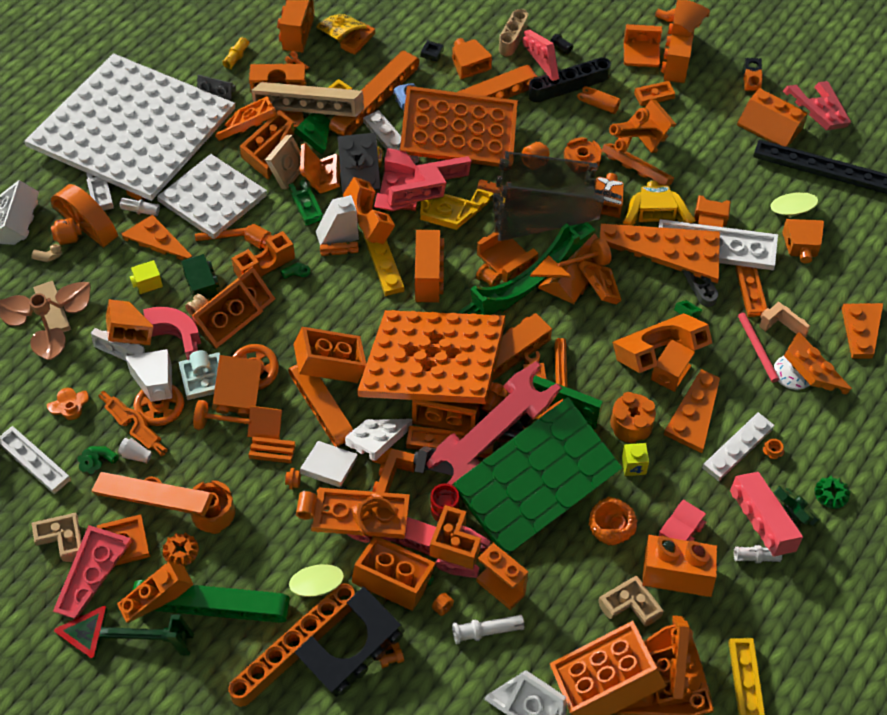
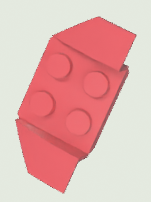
(398, 171)

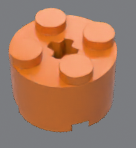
(632, 417)
(220, 511)

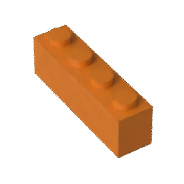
(525, 337)

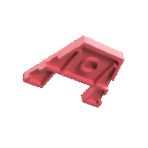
(824, 110)

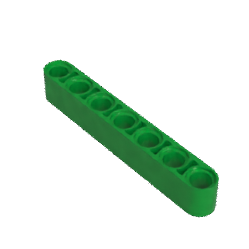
(229, 603)

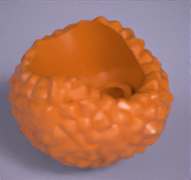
(612, 521)

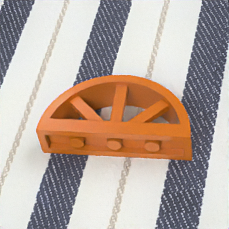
(79, 205)

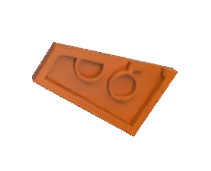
(862, 328)
(679, 645)

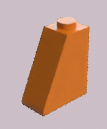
(127, 324)

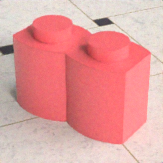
(684, 522)

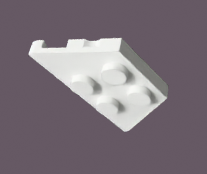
(377, 435)
(527, 696)

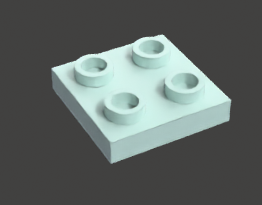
(199, 374)

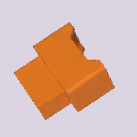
(712, 212)

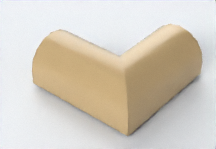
(62, 529)
(634, 596)

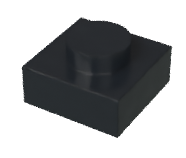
(432, 51)

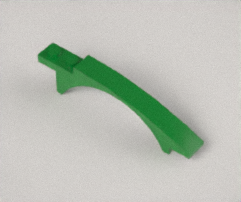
(500, 297)

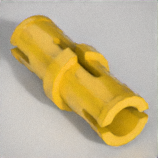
(235, 53)

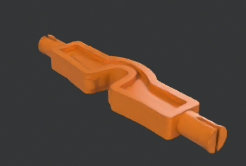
(140, 428)

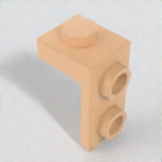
(785, 316)

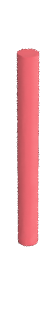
(758, 347)

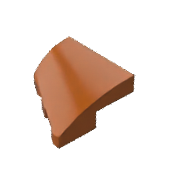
(688, 17)

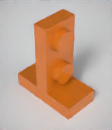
(389, 463)

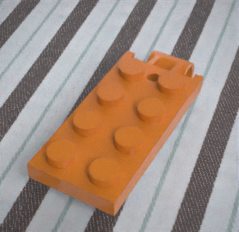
(339, 518)

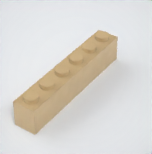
(311, 99)

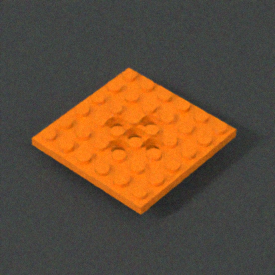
(433, 357)

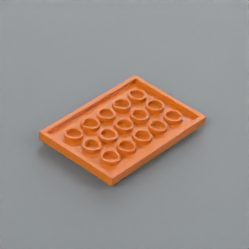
(457, 126)

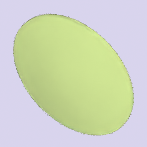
(794, 204)
(316, 580)

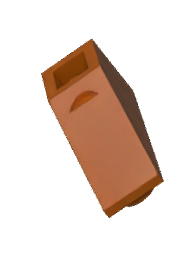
(155, 591)

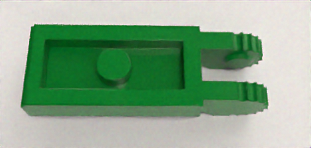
(306, 203)

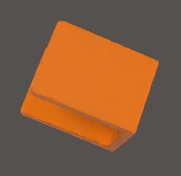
(672, 365)

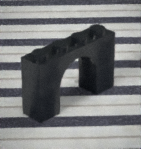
(339, 673)

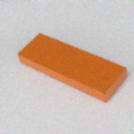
(751, 290)

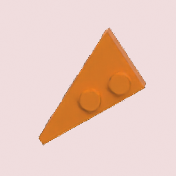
(154, 235)

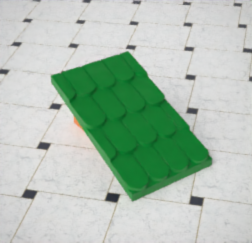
(536, 476)

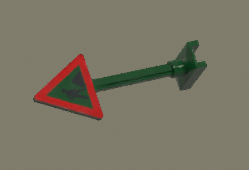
(88, 629)

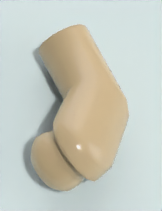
(54, 253)

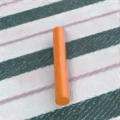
(224, 234)

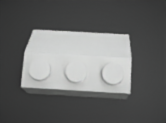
(16, 212)

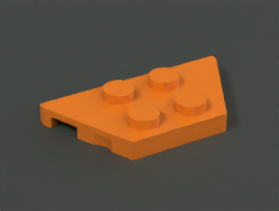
(248, 116)
(813, 366)

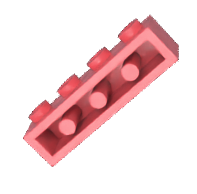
(766, 514)

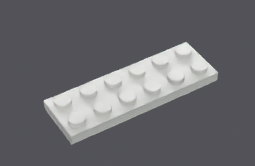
(738, 246)

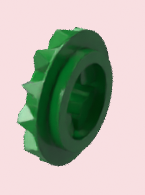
(826, 498)

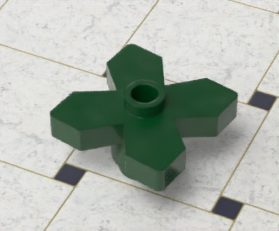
(796, 507)

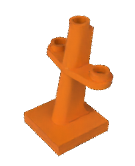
(647, 123)

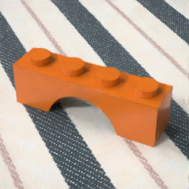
(374, 224)

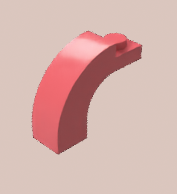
(176, 323)

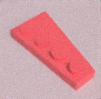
(542, 52)

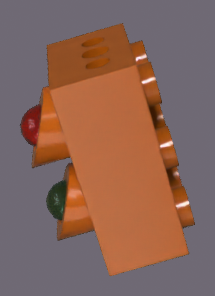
(680, 565)

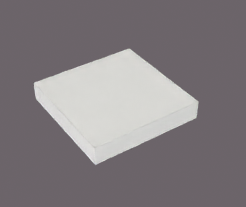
(328, 464)

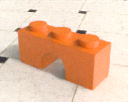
(271, 73)
(277, 253)

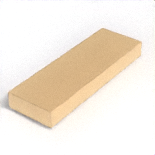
(56, 316)

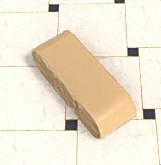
(513, 32)

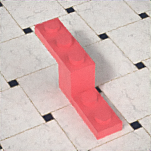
(429, 181)

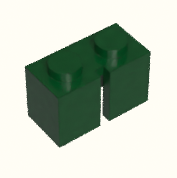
(199, 276)

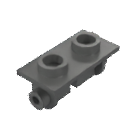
(217, 87)

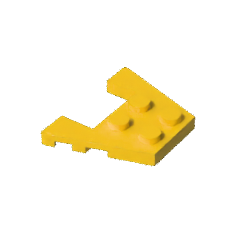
(452, 210)

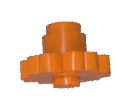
(496, 395)

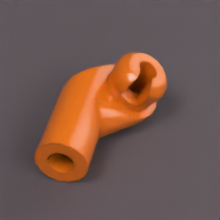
(664, 15)

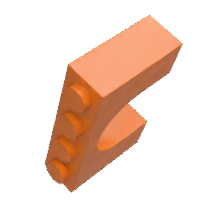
(638, 348)

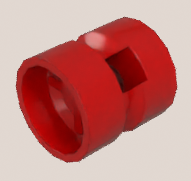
(443, 495)

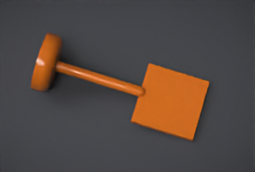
(261, 423)

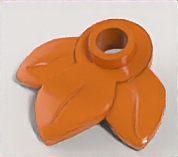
(68, 403)

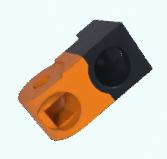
(752, 75)

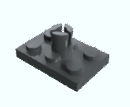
(359, 159)

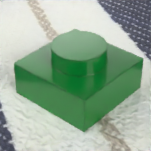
(688, 308)

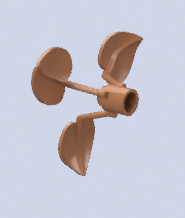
(50, 342)

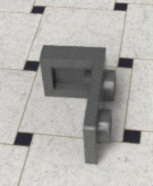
(422, 458)

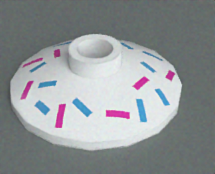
(789, 376)

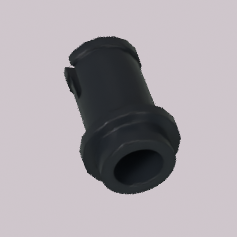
(561, 43)

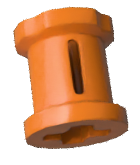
(489, 276)

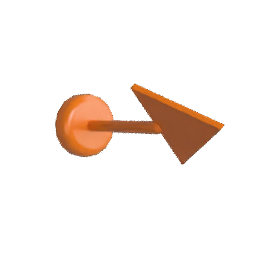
(549, 268)

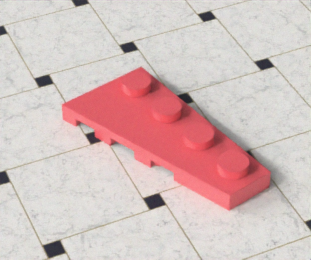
(91, 566)

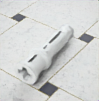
(477, 629)

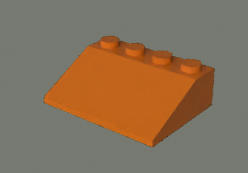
(608, 673)

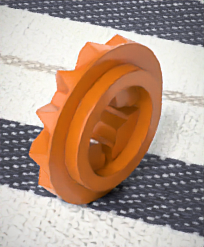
(190, 545)

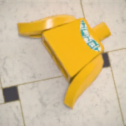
(657, 203)

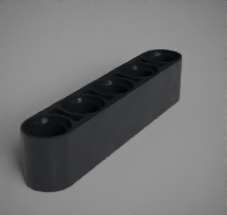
(570, 80)

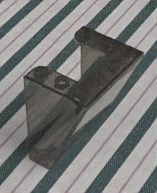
(543, 194)

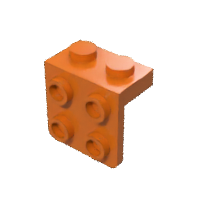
(642, 45)
(321, 173)

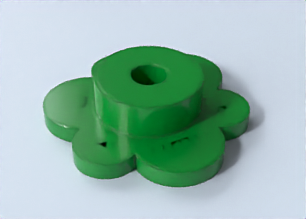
(94, 462)

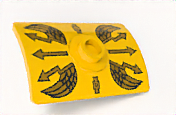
(339, 26)

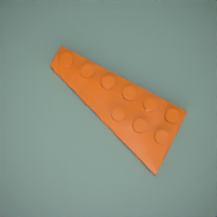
(675, 248)

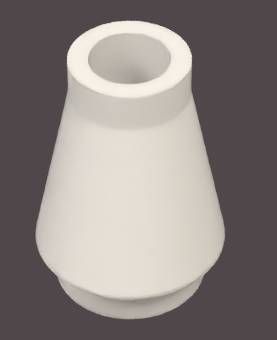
(133, 450)

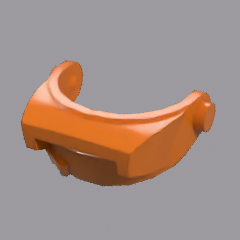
(373, 501)

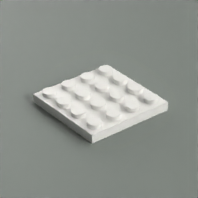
(212, 196)

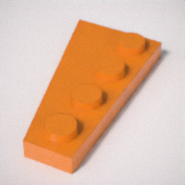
(694, 413)

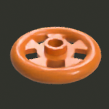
(261, 352)
(168, 414)

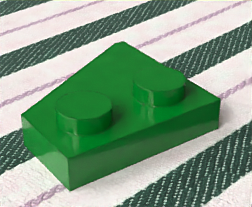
(314, 131)

